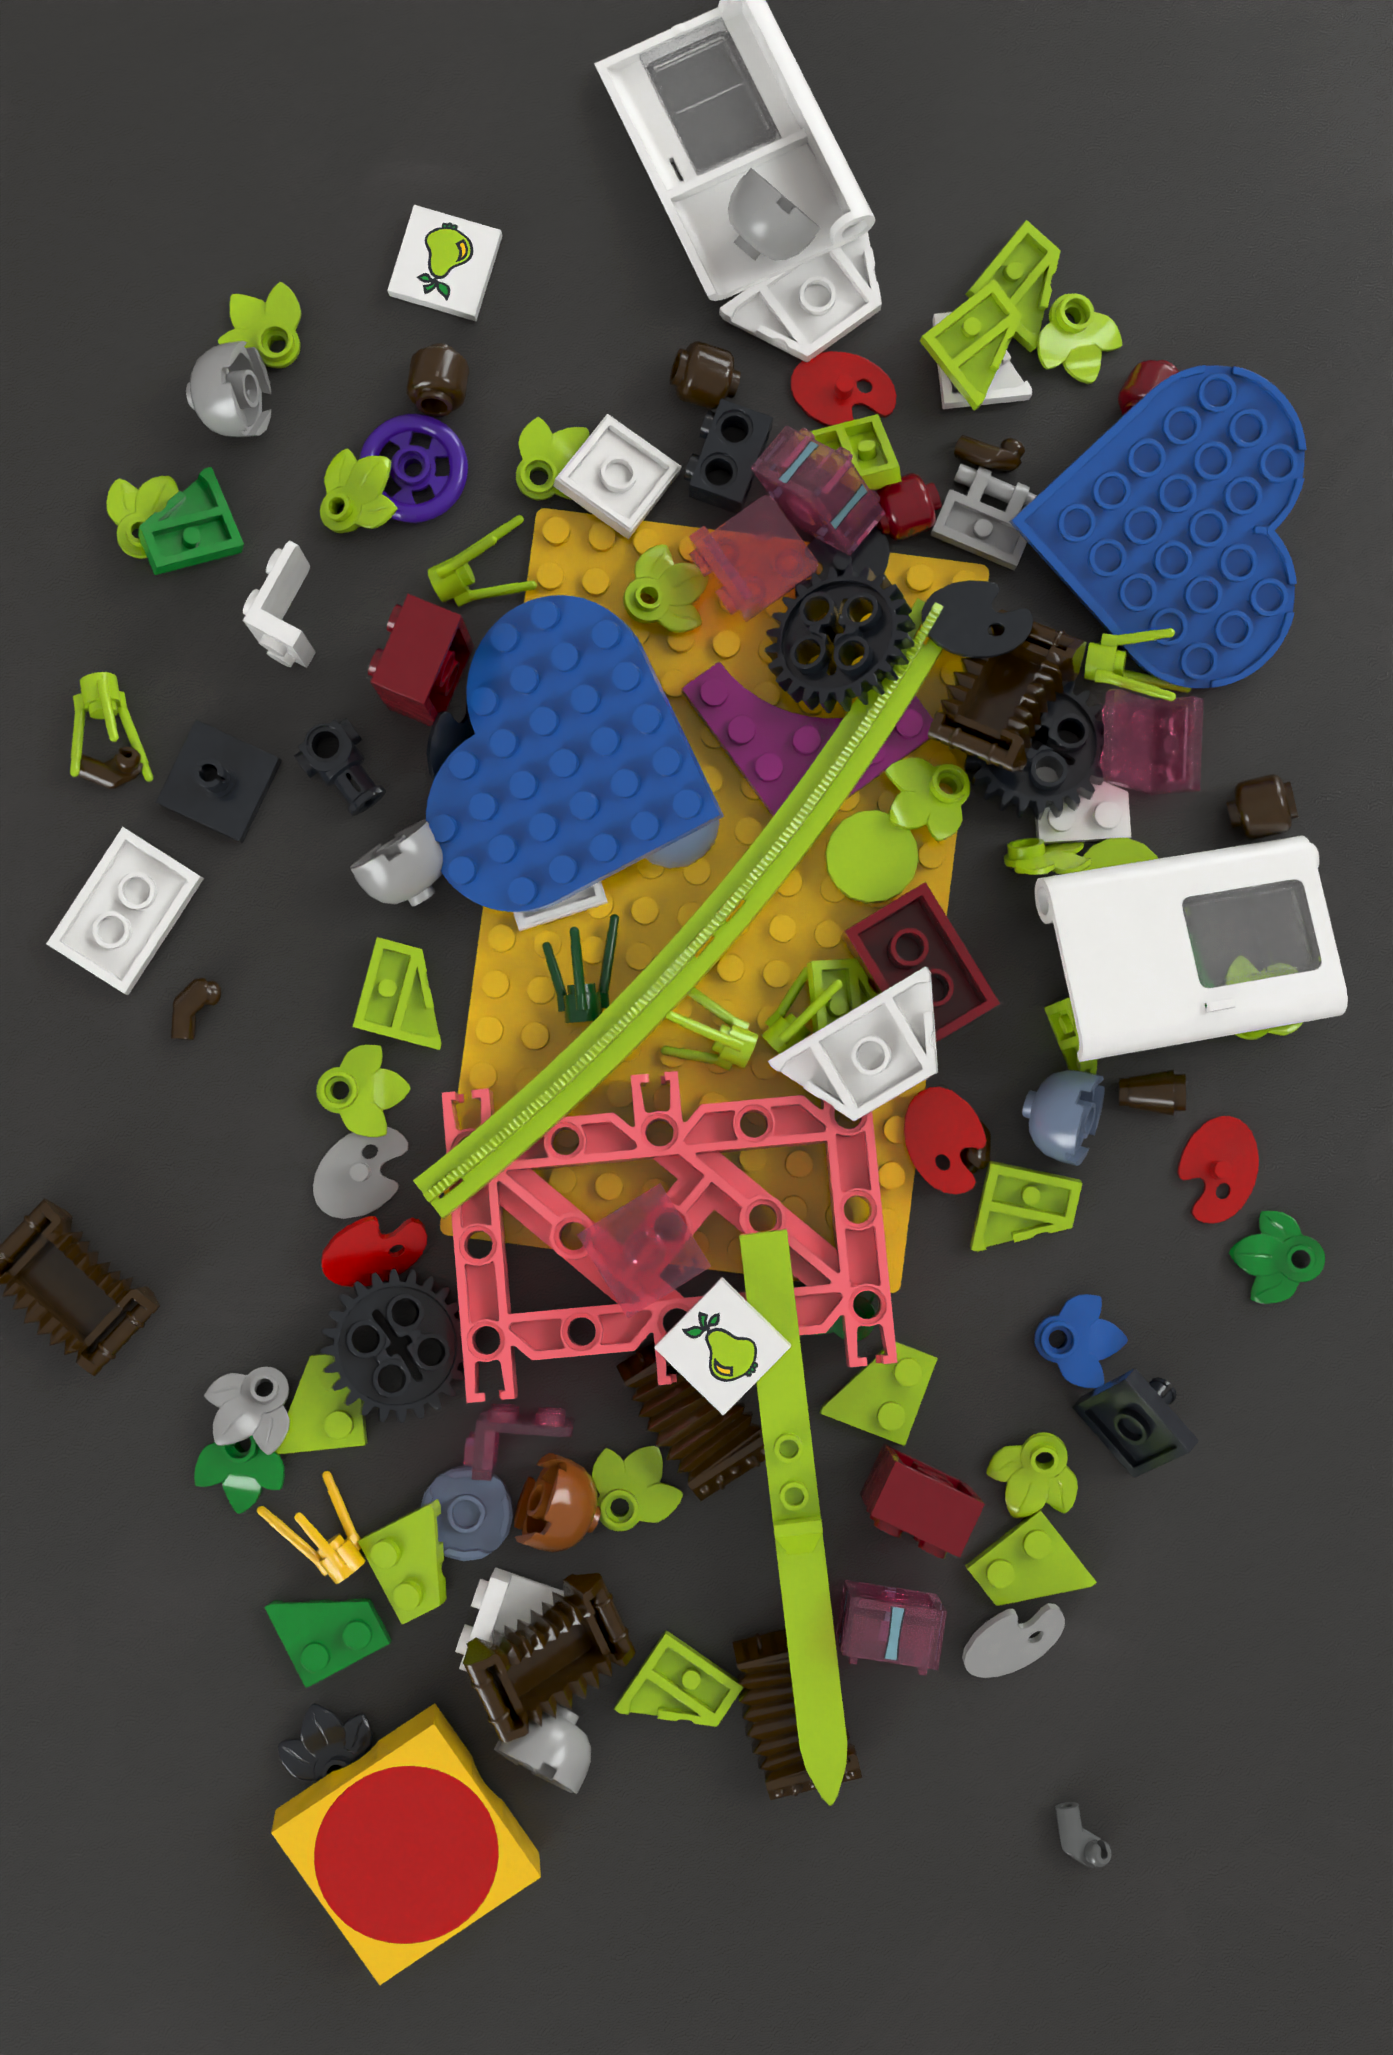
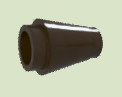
(1154, 1092)

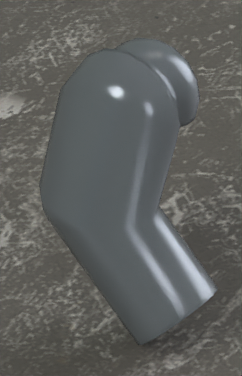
(1078, 1841)

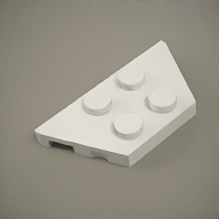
(811, 303)
(870, 1050)

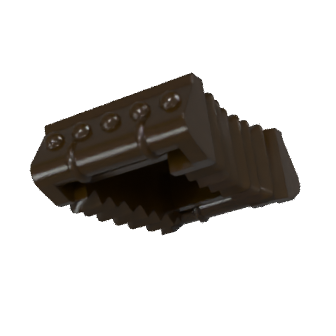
(1002, 696)
(69, 1290)
(706, 1442)
(550, 1657)
(773, 1715)

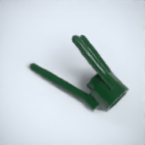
(583, 1001)

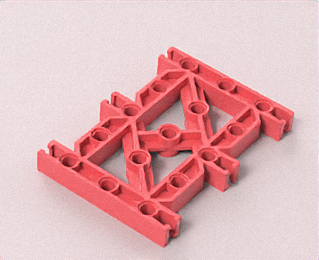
(703, 1184)

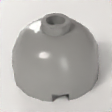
(768, 220)
(229, 389)
(401, 867)
(552, 1752)

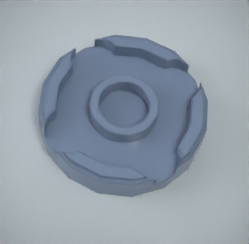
(473, 1513)

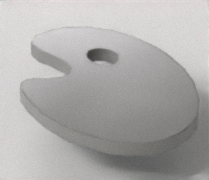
(350, 1183)
(1005, 1645)

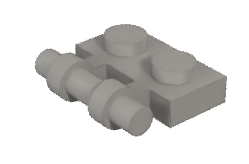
(981, 527)

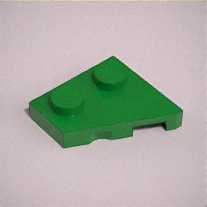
(191, 528)
(327, 1634)

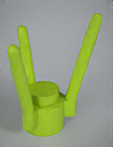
(454, 575)
(1107, 665)
(103, 701)
(791, 1030)
(732, 1043)

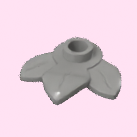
(248, 1414)

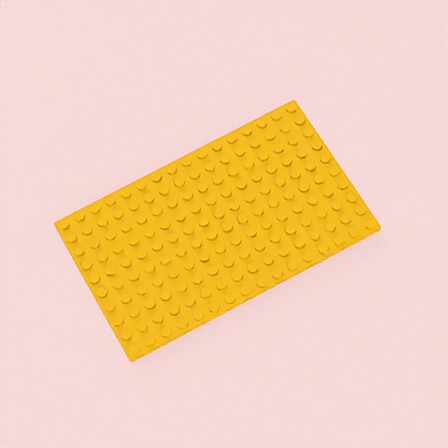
(513, 1001)

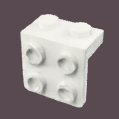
(268, 606)
(502, 1603)

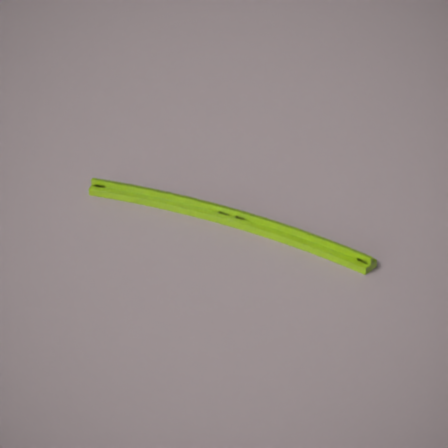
(676, 968)

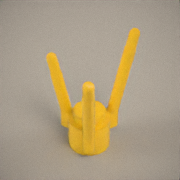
(334, 1557)

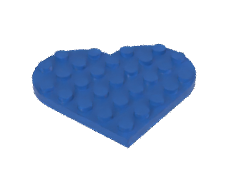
(1179, 524)
(567, 763)

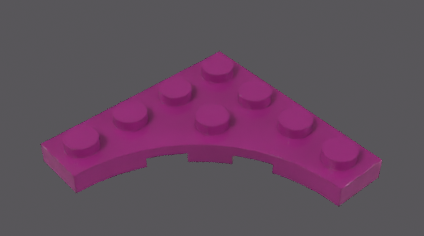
(779, 746)

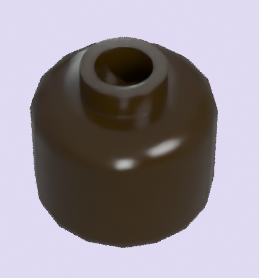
(704, 375)
(437, 380)
(1262, 806)

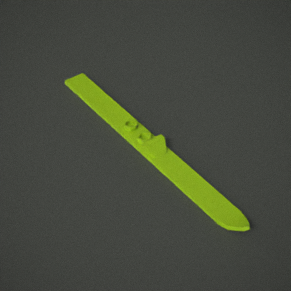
(797, 1519)

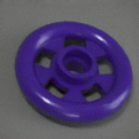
(443, 445)

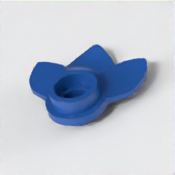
(1085, 1340)

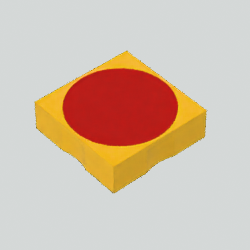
(406, 1844)

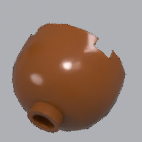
(557, 1506)

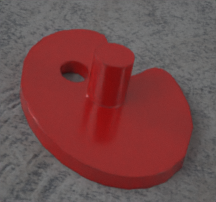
(829, 390)
(942, 1124)
(1218, 1154)
(363, 1250)

